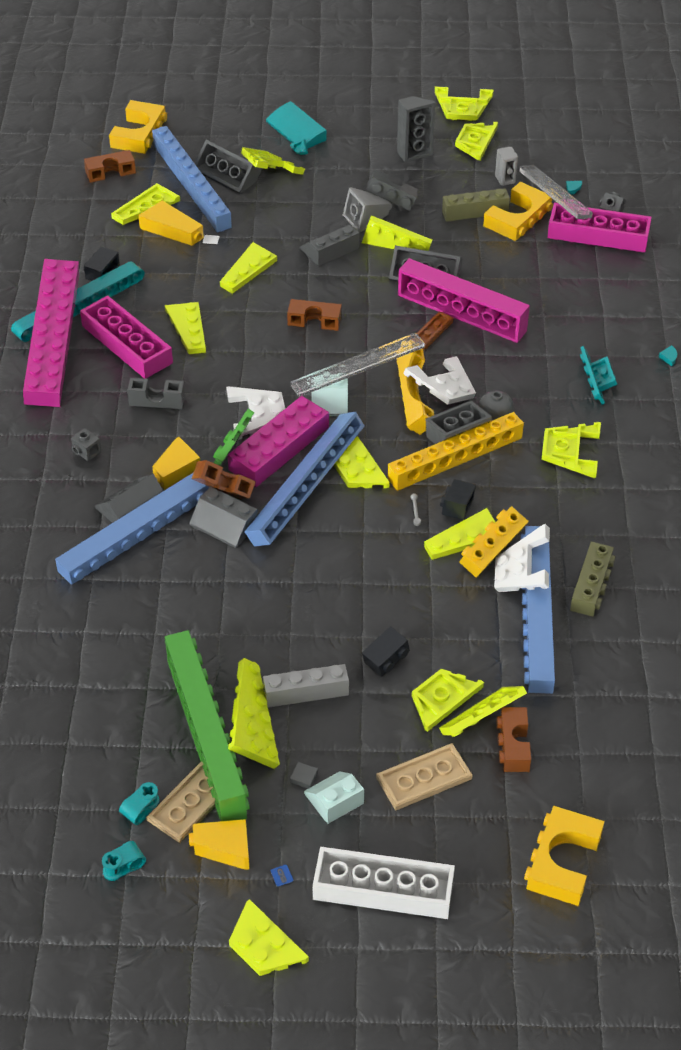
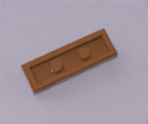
(434, 328)

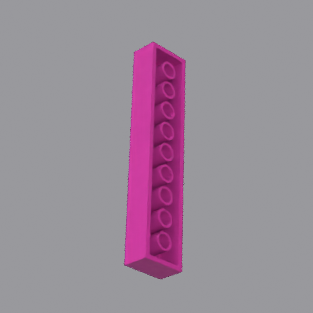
(51, 333)

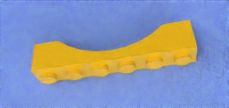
(415, 409)

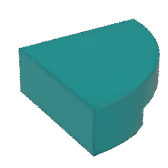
(300, 147)
(573, 186)
(669, 355)

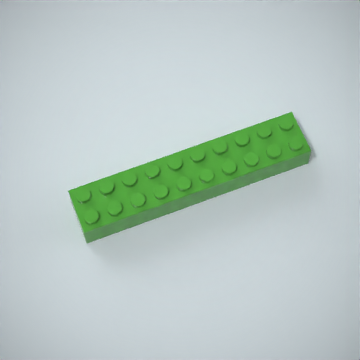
(207, 727)

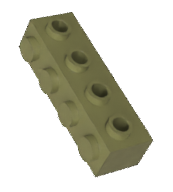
(473, 204)
(592, 578)

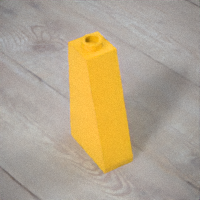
(171, 223)

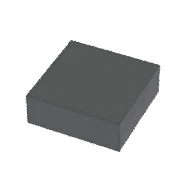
(303, 775)

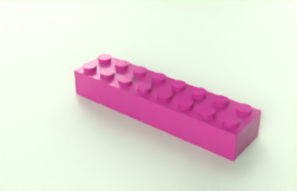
(463, 300)

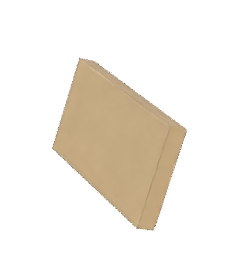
(424, 776)
(184, 805)

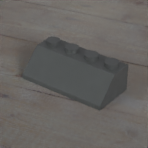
(415, 128)
(226, 167)
(444, 262)

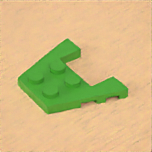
(231, 438)

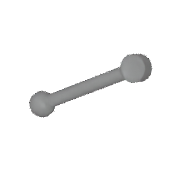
(417, 521)

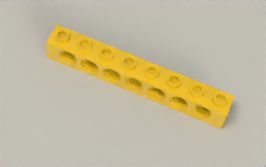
(455, 451)

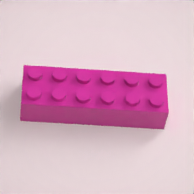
(603, 229)
(126, 337)
(278, 440)

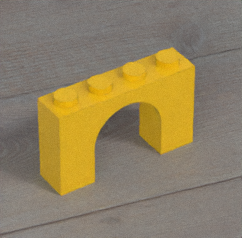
(138, 139)
(516, 224)
(545, 875)

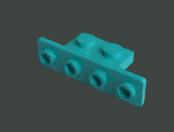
(600, 374)

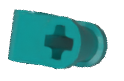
(140, 803)
(123, 859)

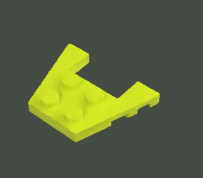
(462, 107)
(265, 159)
(562, 447)

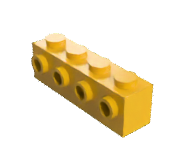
(491, 544)

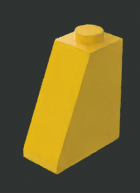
(175, 464)
(222, 842)

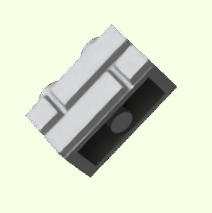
(506, 166)

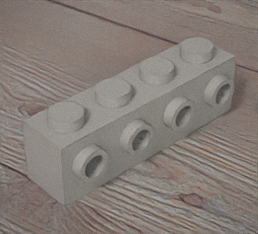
(306, 685)

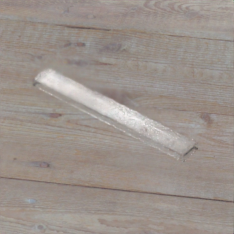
(556, 192)
(357, 364)

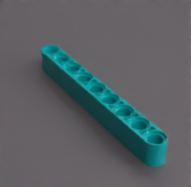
(106, 285)

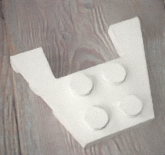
(447, 387)
(262, 402)
(515, 564)

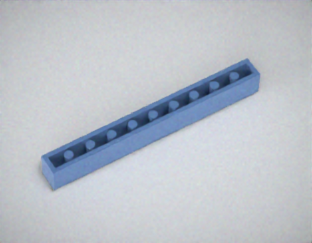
(192, 179)
(304, 479)
(130, 529)
(538, 626)

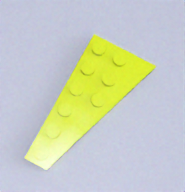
(252, 727)

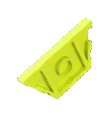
(475, 138)
(359, 468)
(442, 695)
(263, 942)

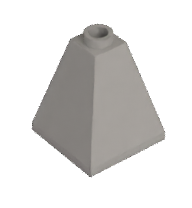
(362, 205)

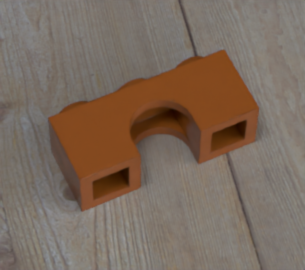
(119, 161)
(301, 311)
(231, 484)
(514, 754)

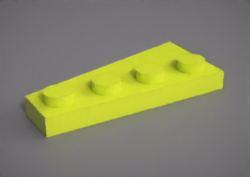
(144, 201)
(388, 235)
(247, 267)
(188, 325)
(458, 536)
(482, 709)

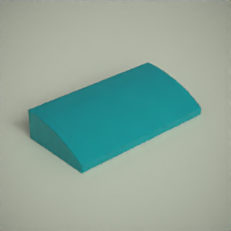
(297, 125)

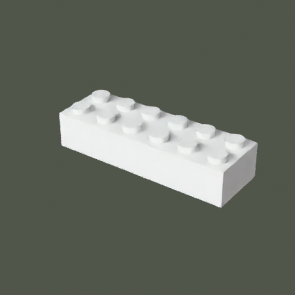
(383, 882)

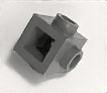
(612, 202)
(86, 444)

